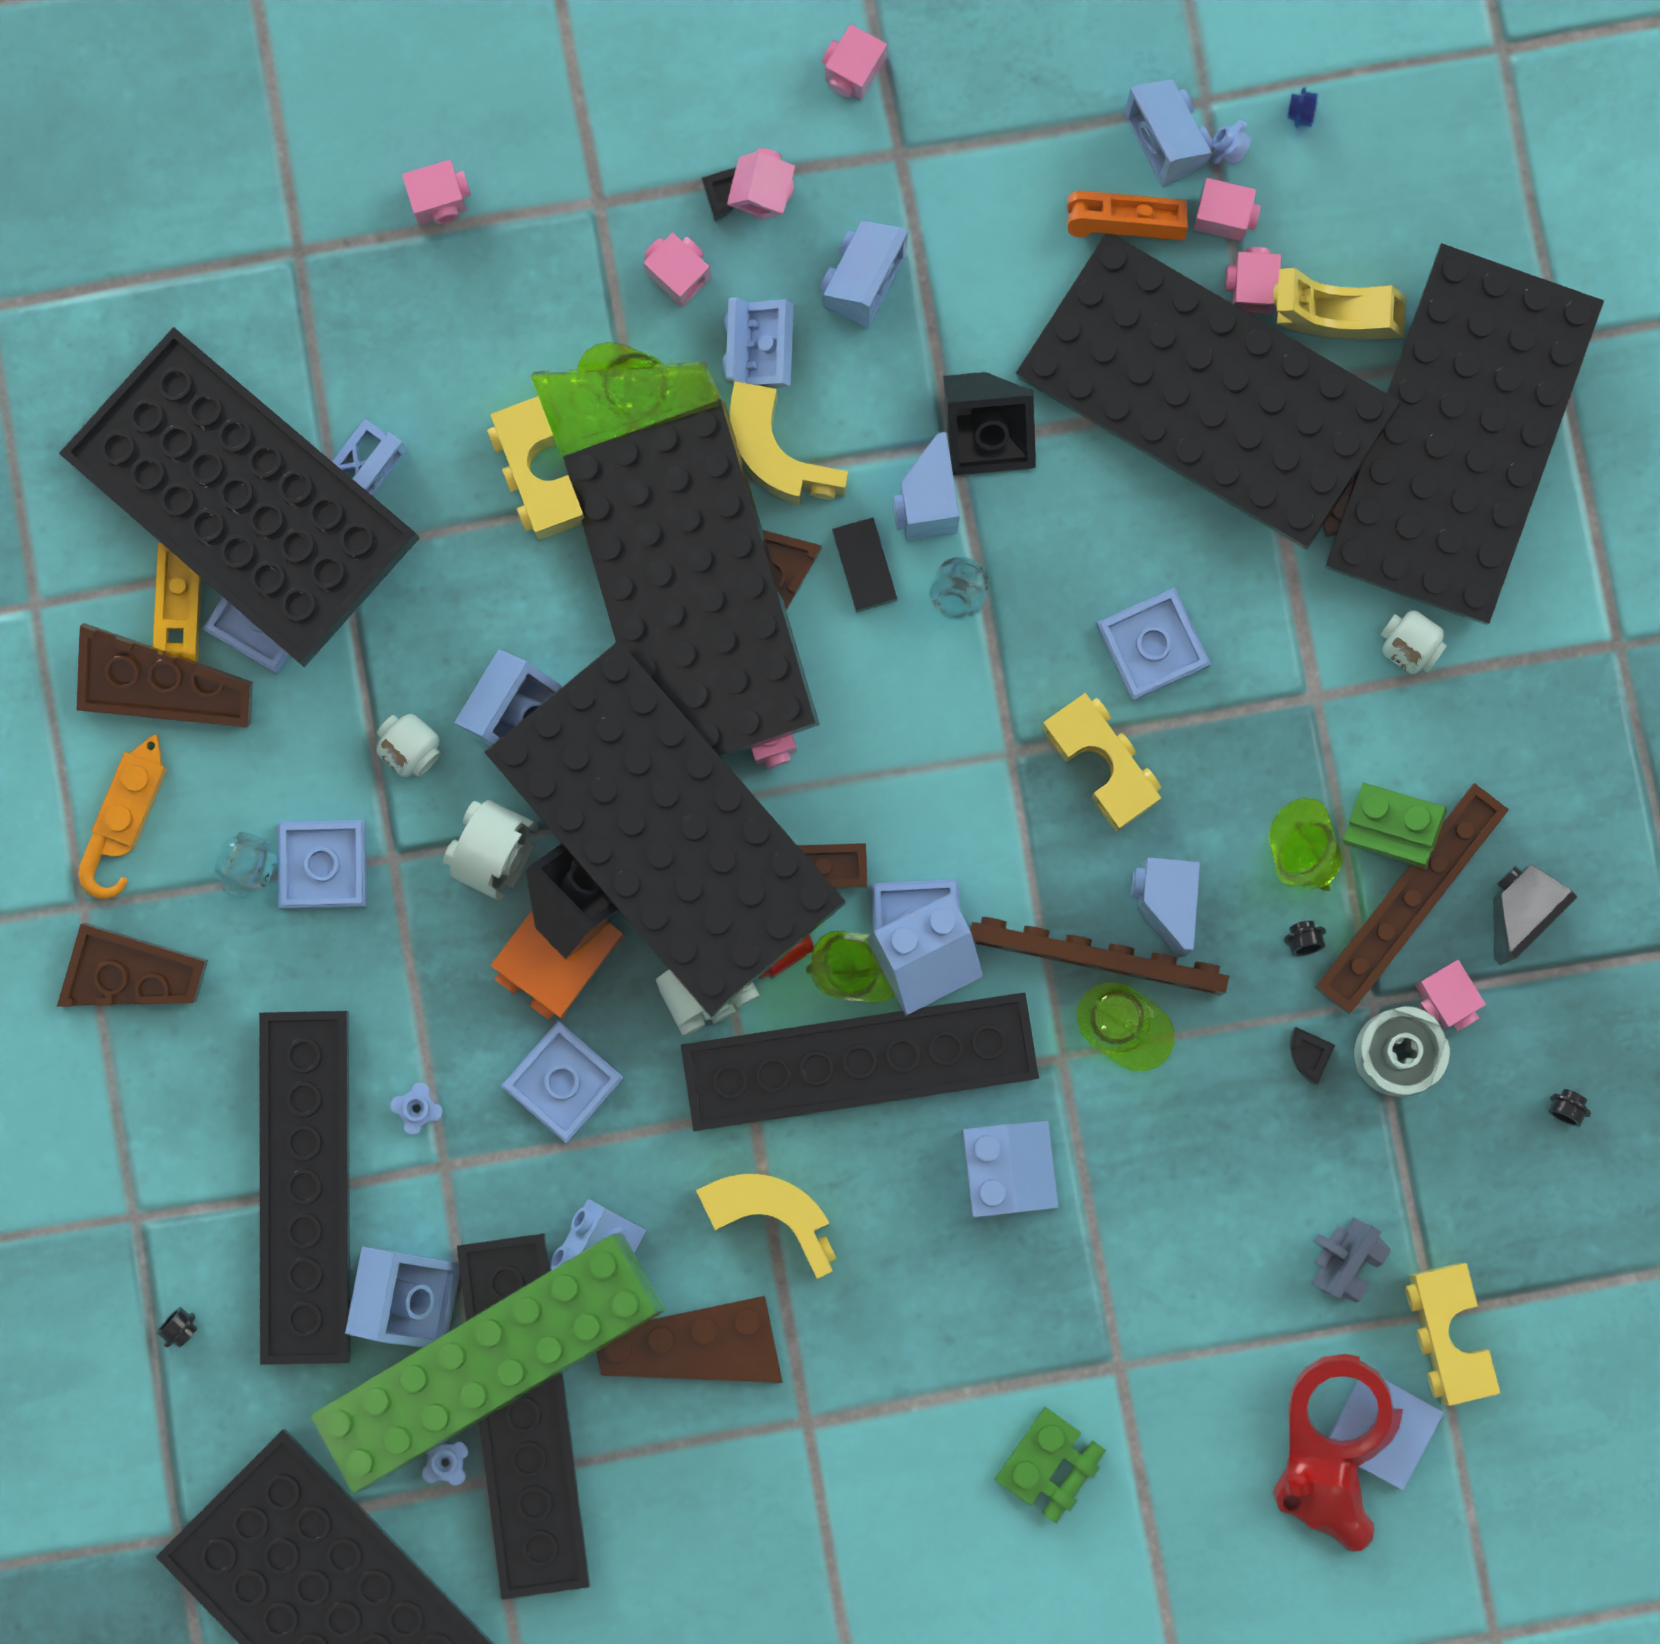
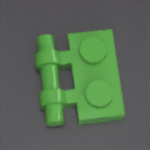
(1038, 1457)

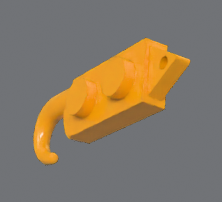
(123, 814)

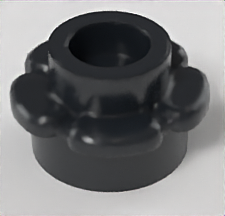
(1305, 938)
(1569, 1107)
(177, 1328)

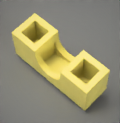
(522, 434)
(1084, 728)
(1438, 1298)

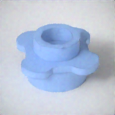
(1231, 143)
(404, 1107)
(454, 1471)

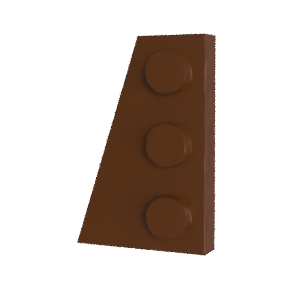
(128, 970)

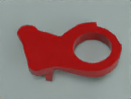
(1321, 1472)

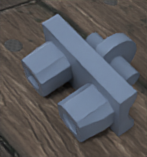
(1343, 1257)

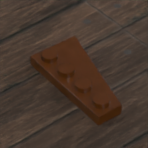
(703, 1344)

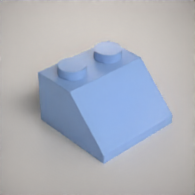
(1167, 130)
(865, 271)
(928, 495)
(504, 697)
(1168, 900)
(926, 954)
(1009, 1168)
(402, 1297)

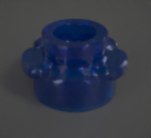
(1303, 108)

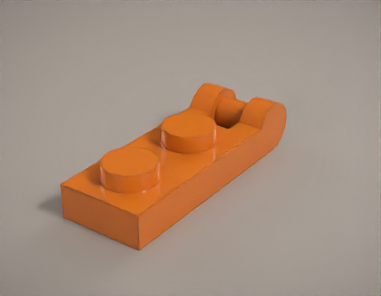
(1126, 215)

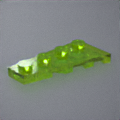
(610, 403)

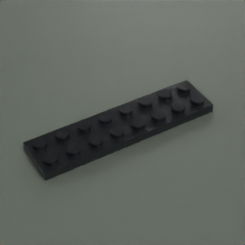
(859, 1062)
(304, 1187)
(527, 1444)

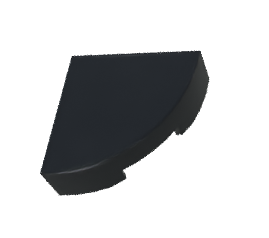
(717, 190)
(1310, 1054)

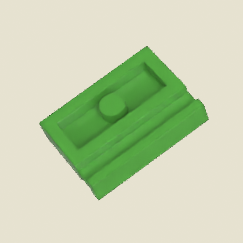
(1394, 825)

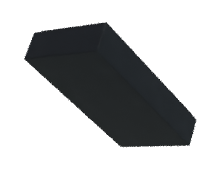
(864, 564)

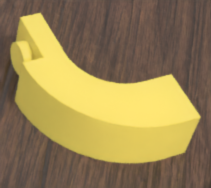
(1338, 311)
(767, 464)
(766, 1195)

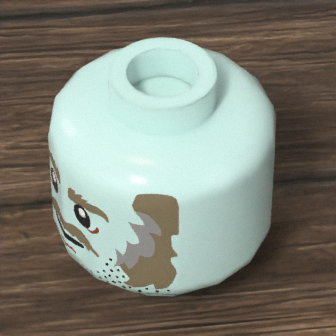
(1413, 642)
(408, 745)

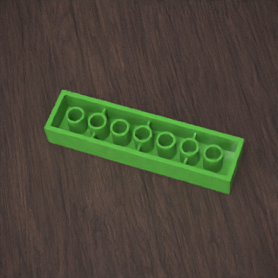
(488, 1362)

